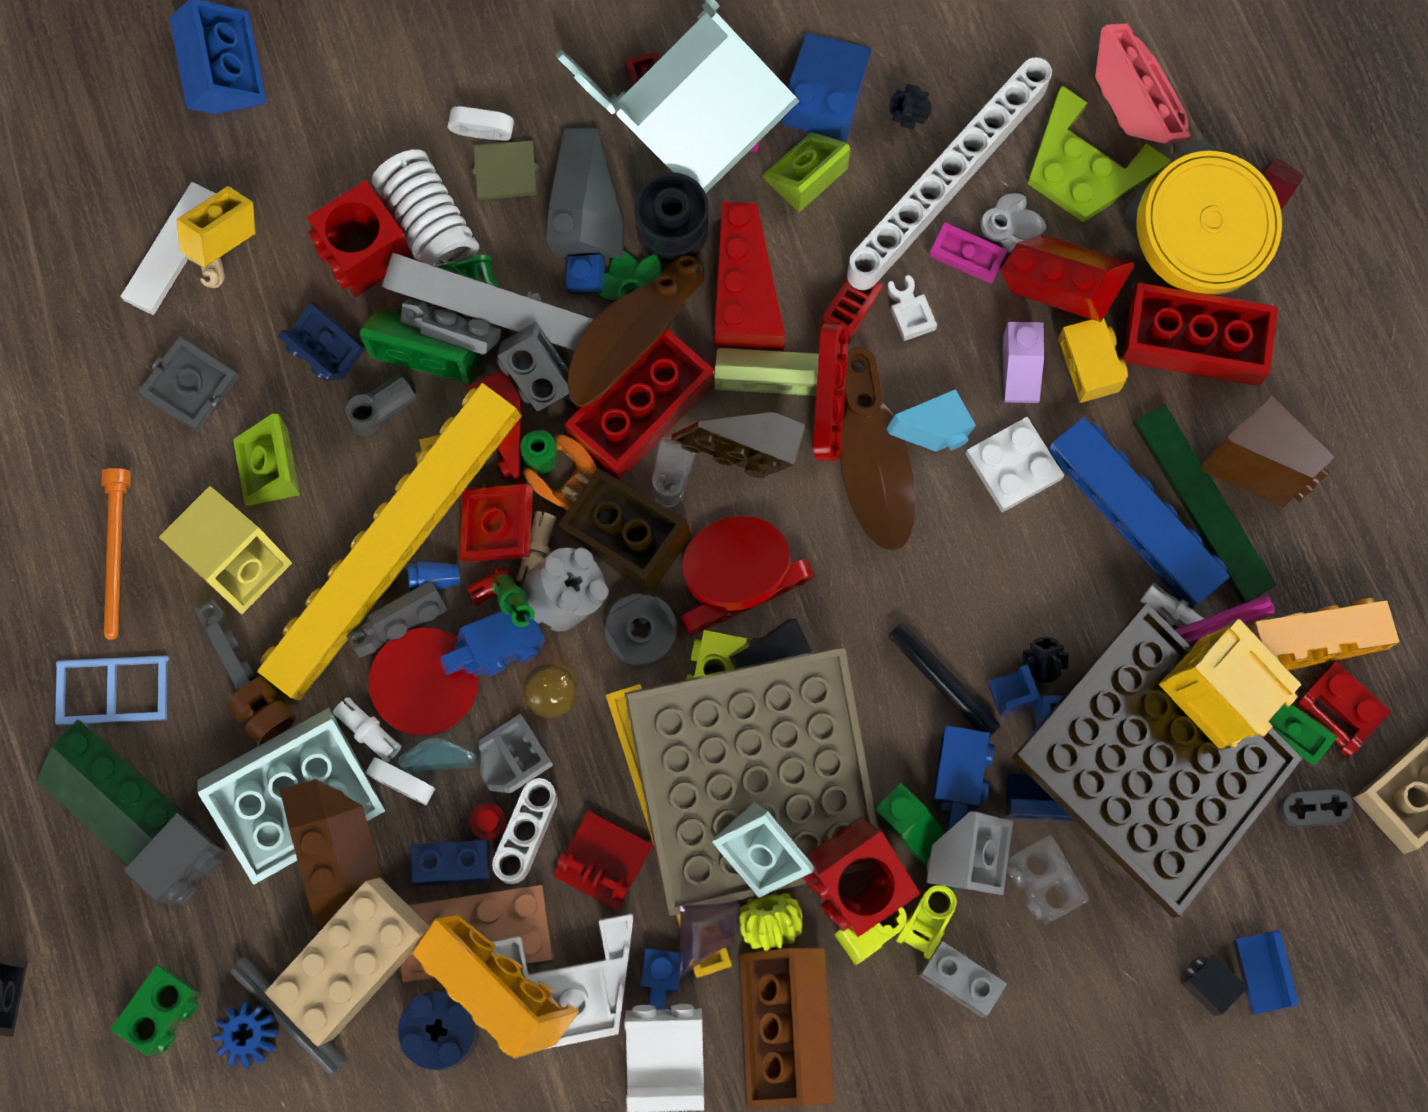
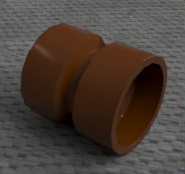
(258, 707)

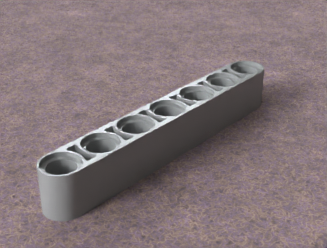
(483, 300)

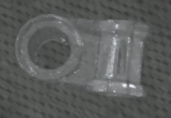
(673, 467)

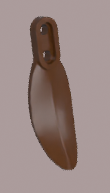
(629, 329)
(873, 461)

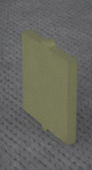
(505, 170)

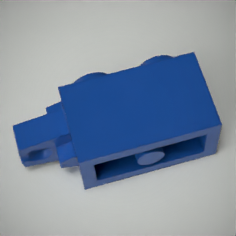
(492, 644)
(960, 772)

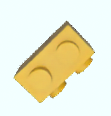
(216, 226)
(1092, 359)

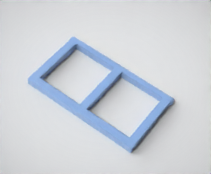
(112, 664)

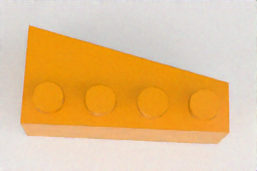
(492, 988)

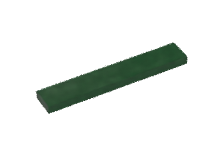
(1204, 503)

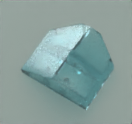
(437, 754)

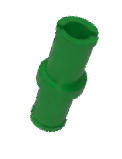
(513, 600)

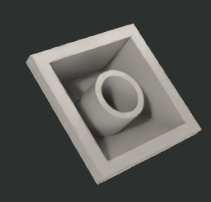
(972, 854)

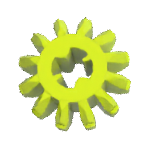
(770, 921)

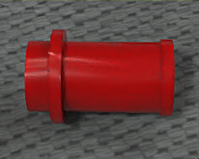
(482, 589)

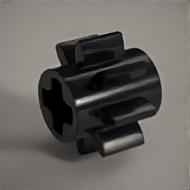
(910, 106)
(1046, 659)

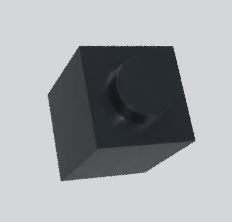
(1213, 984)

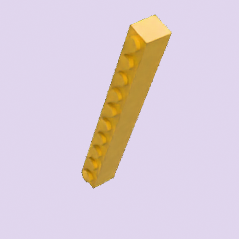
(389, 542)

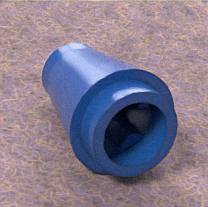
(441, 574)

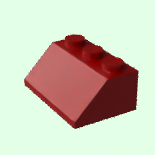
(1065, 275)

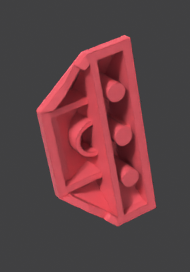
(1138, 88)

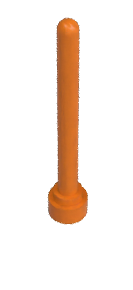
(116, 484)

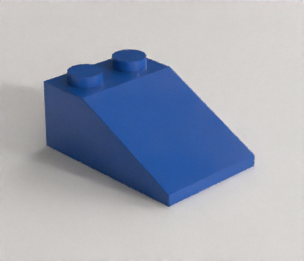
(827, 86)

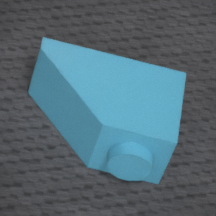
(934, 423)

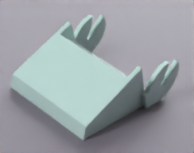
(700, 100)

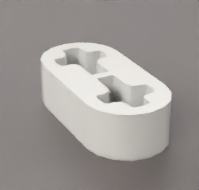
(480, 123)
(400, 781)

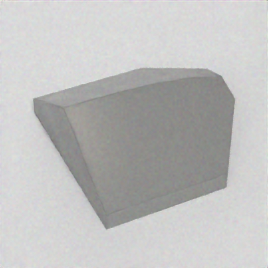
(511, 756)

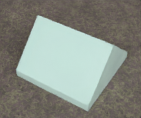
(761, 851)

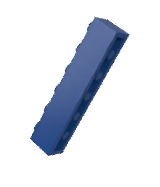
(1138, 513)

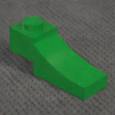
(910, 823)

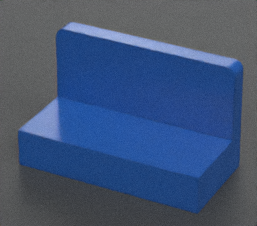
(1265, 972)

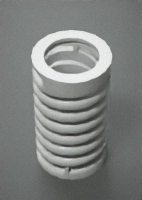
(423, 209)

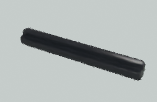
(943, 680)

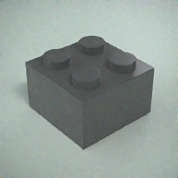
(175, 861)

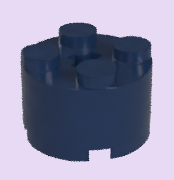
(419, 1042)

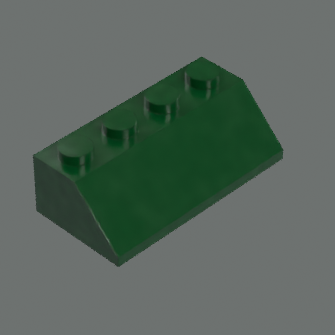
(105, 791)

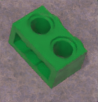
(149, 1004)

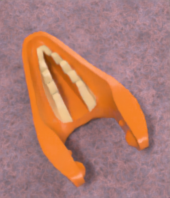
(571, 489)

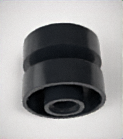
(672, 216)

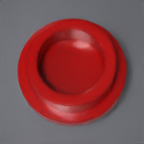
(488, 822)

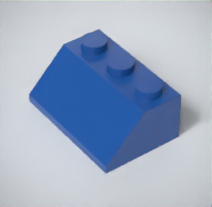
(216, 57)

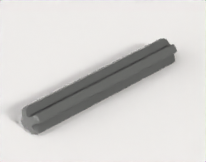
(257, 984)

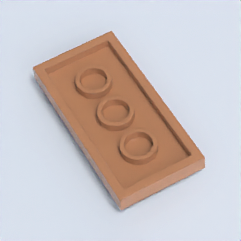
(494, 916)

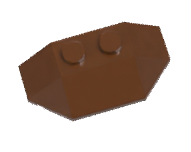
(329, 844)

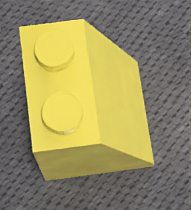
(226, 549)

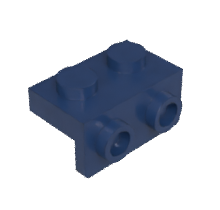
(323, 343)

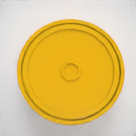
(1209, 223)

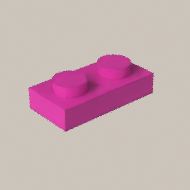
(968, 253)

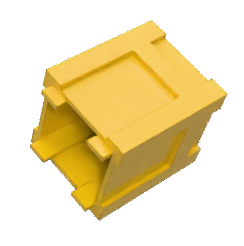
(1230, 685)

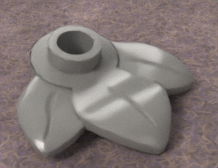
(1015, 222)

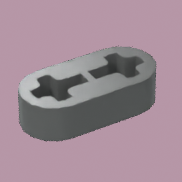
(1316, 816)

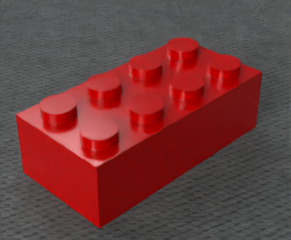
(1199, 334)
(641, 405)

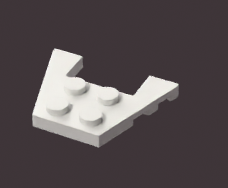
(590, 987)

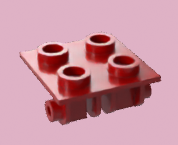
(602, 860)

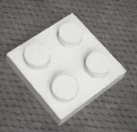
(1014, 464)

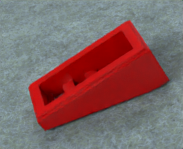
(863, 310)

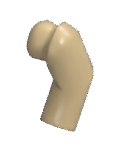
(212, 274)

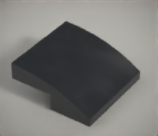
(780, 643)

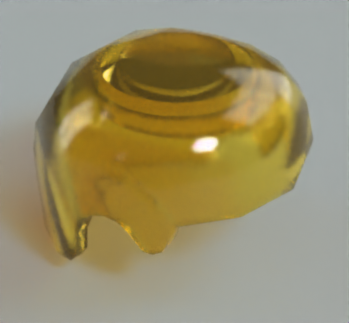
(550, 689)

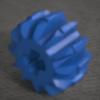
(238, 1025)

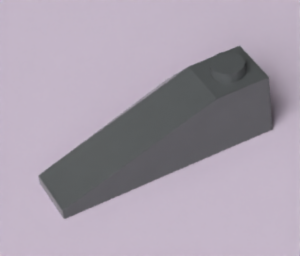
(583, 201)

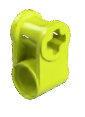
(927, 922)
(862, 947)

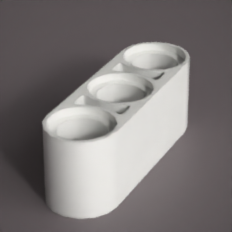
(525, 812)

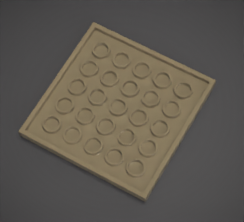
(741, 737)

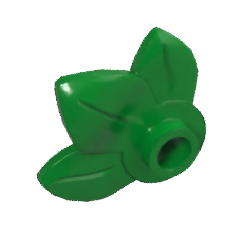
(629, 275)

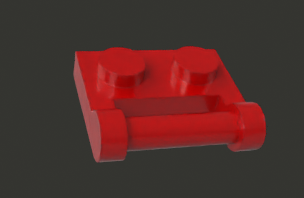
(1349, 702)

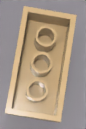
(1400, 798)
(348, 961)

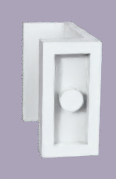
(664, 1059)

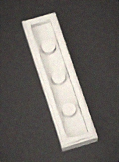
(163, 259)

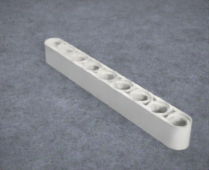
(945, 186)

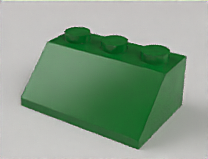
(404, 346)

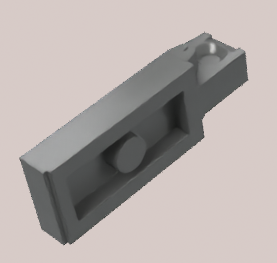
(449, 327)
(396, 618)
(224, 643)

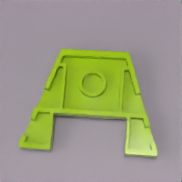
(1079, 174)

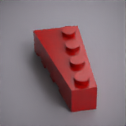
(746, 291)

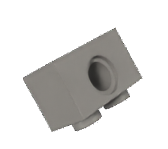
(962, 980)

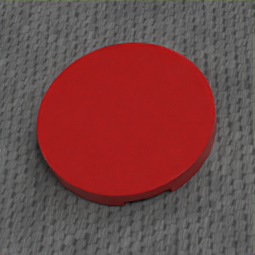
(736, 562)
(413, 688)

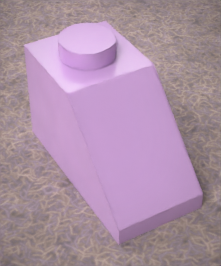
(1023, 361)

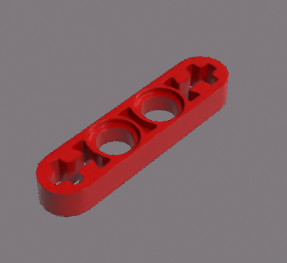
(830, 391)
(711, 615)

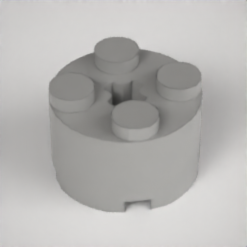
(565, 588)

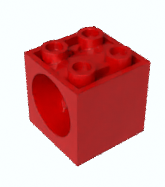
(352, 212)
(889, 884)

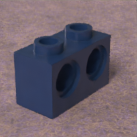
(451, 863)

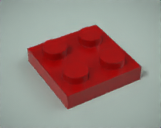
(496, 523)

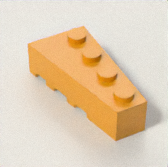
(1328, 634)

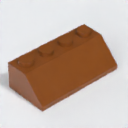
(786, 1028)

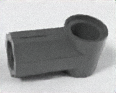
(381, 402)

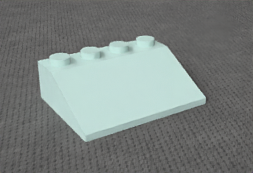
(247, 795)

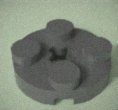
(646, 610)

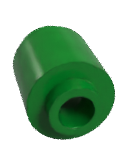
(540, 461)

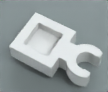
(911, 313)

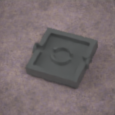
(188, 384)

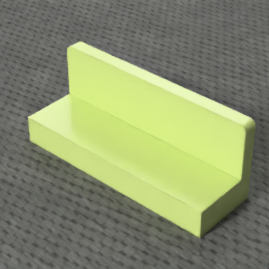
(766, 371)

